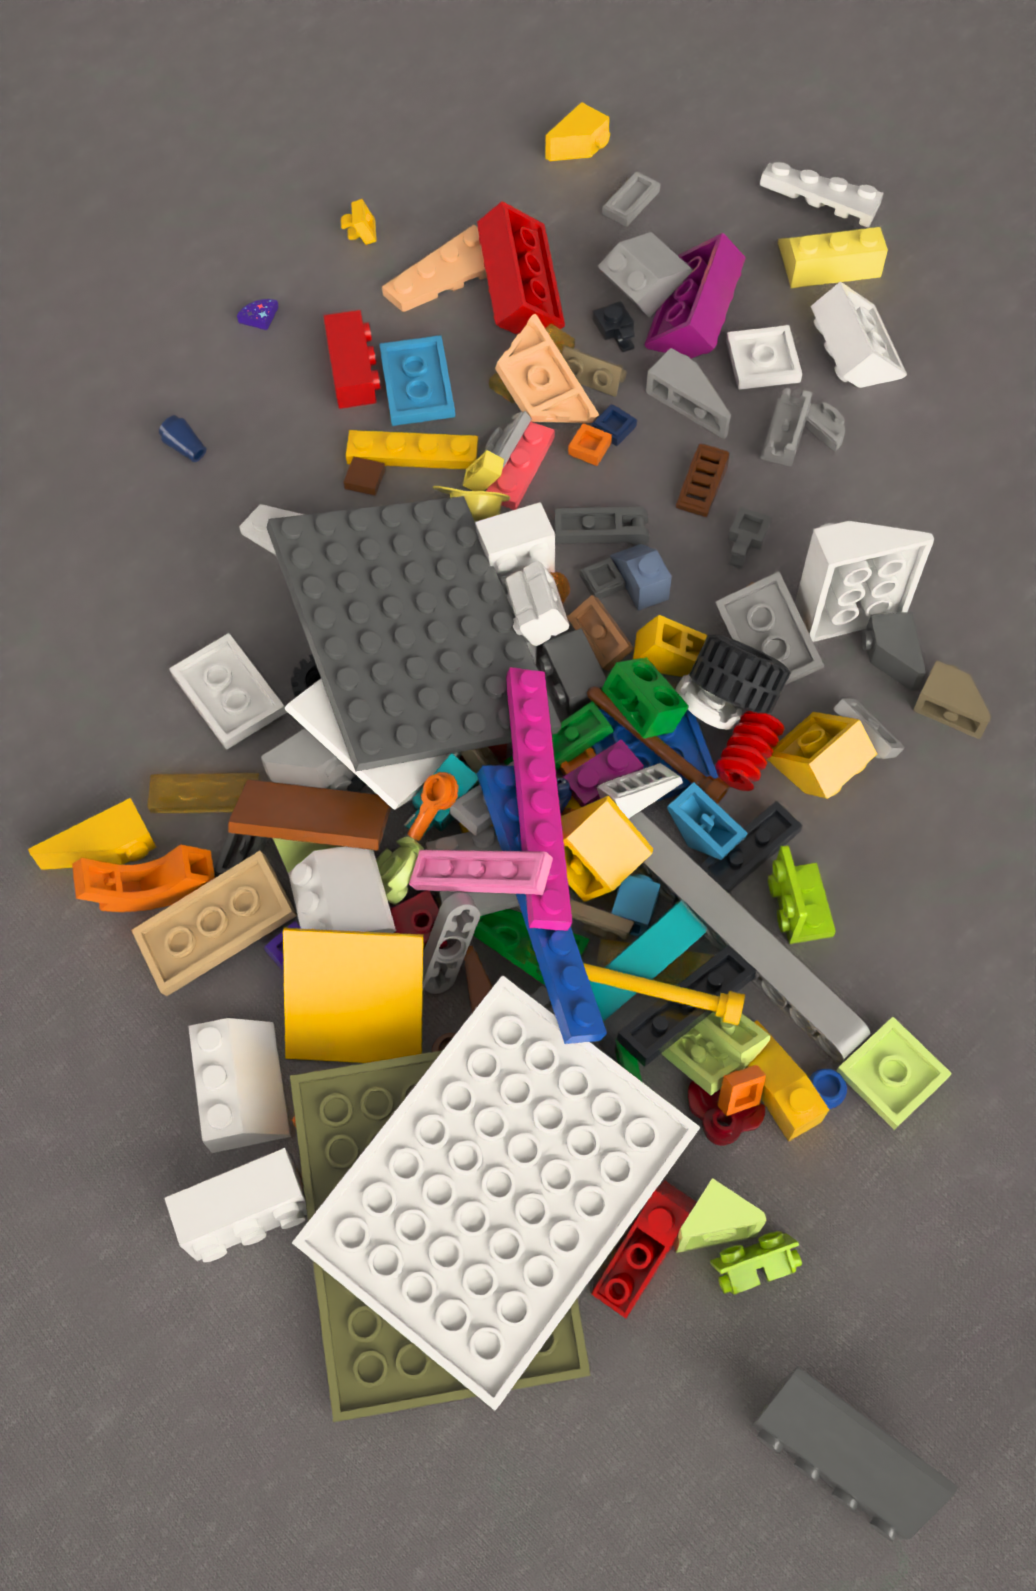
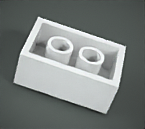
(238, 1206)

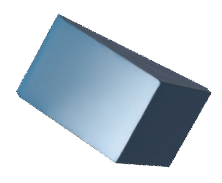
(705, 823)

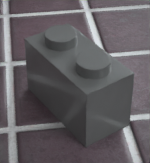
(572, 669)

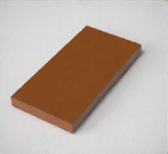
(310, 815)

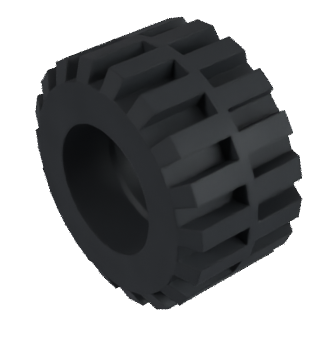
(739, 674)

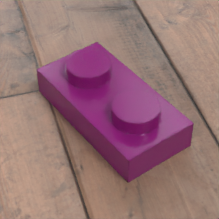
(606, 766)

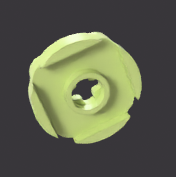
(397, 868)

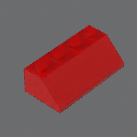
(519, 269)

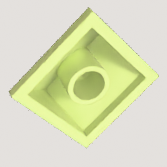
(719, 1219)

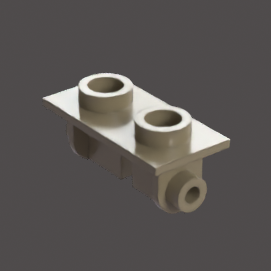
(594, 371)

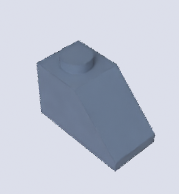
(644, 575)

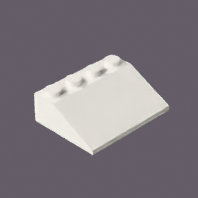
(857, 574)
(393, 783)

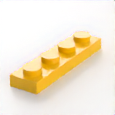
(413, 449)

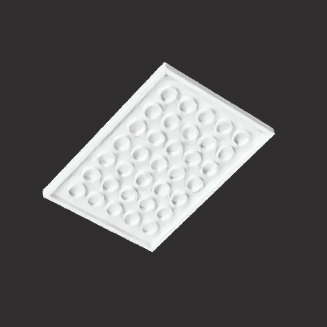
(496, 1191)

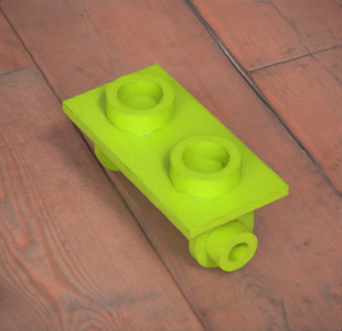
(770, 1253)

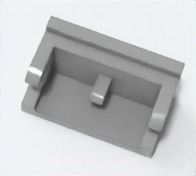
(786, 428)

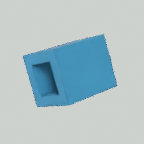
(637, 901)

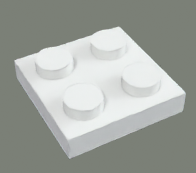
(763, 357)

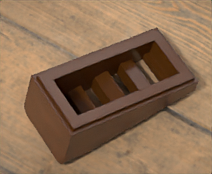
(710, 461)
(477, 979)

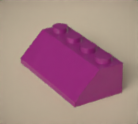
(698, 307)

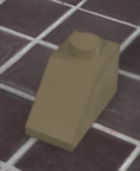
(953, 700)

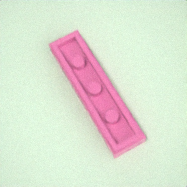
(481, 871)

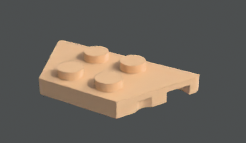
(542, 379)

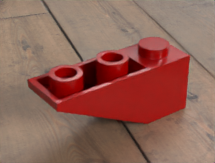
(644, 1249)

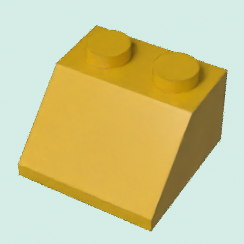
(823, 753)

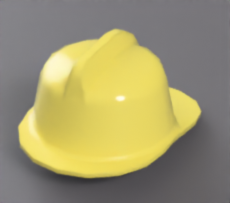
(481, 503)

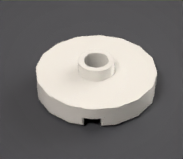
(708, 706)

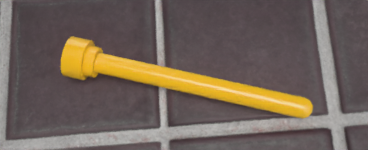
(726, 1006)

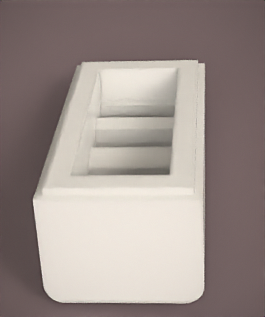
(640, 788)

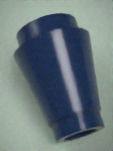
(181, 437)

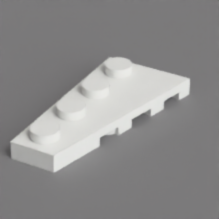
(821, 191)

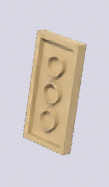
(213, 923)

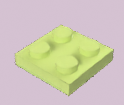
(893, 1072)

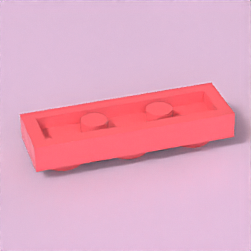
(523, 464)

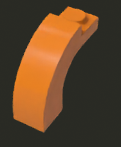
(145, 884)

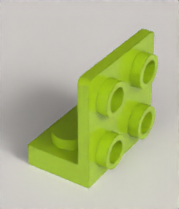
(801, 899)

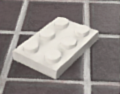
(227, 691)

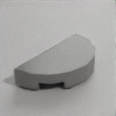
(826, 424)
(504, 441)

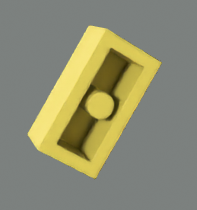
(483, 472)

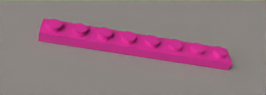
(538, 794)

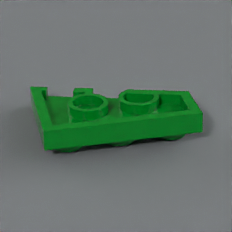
(508, 935)

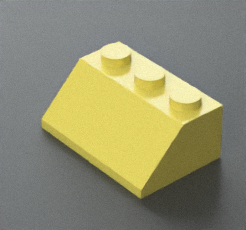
(833, 256)

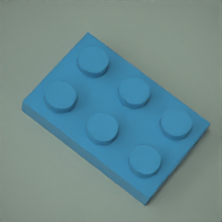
(417, 380)

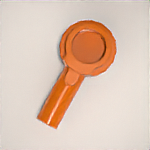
(438, 793)

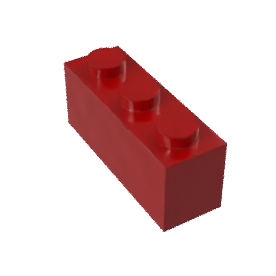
(351, 359)

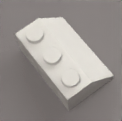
(856, 338)
(341, 891)
(238, 1083)

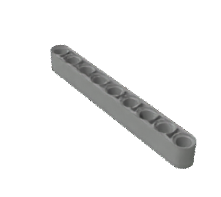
(778, 971)

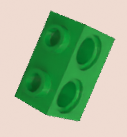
(644, 697)

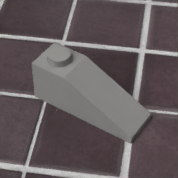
(686, 389)

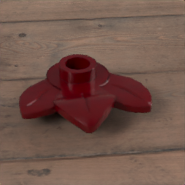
(706, 1108)

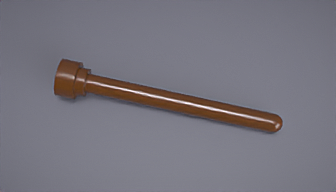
(714, 788)

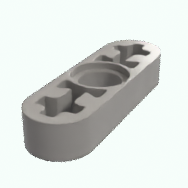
(446, 928)

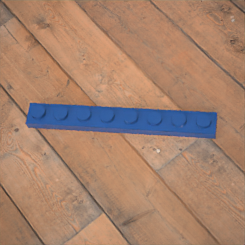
(554, 949)

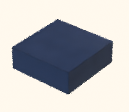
(615, 422)

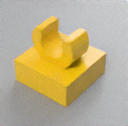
(361, 223)

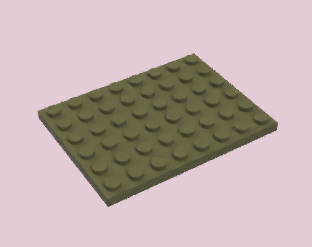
(366, 1358)

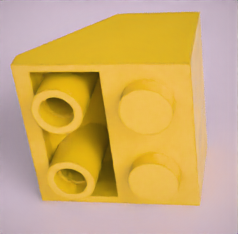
(601, 848)

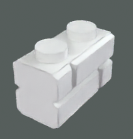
(536, 604)

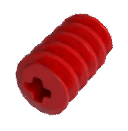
(748, 750)

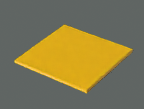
(352, 995)

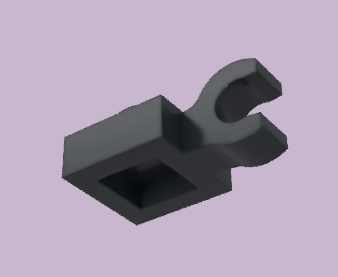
(615, 323)

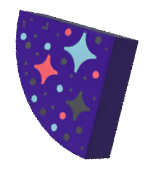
(258, 313)

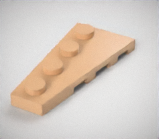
(439, 271)

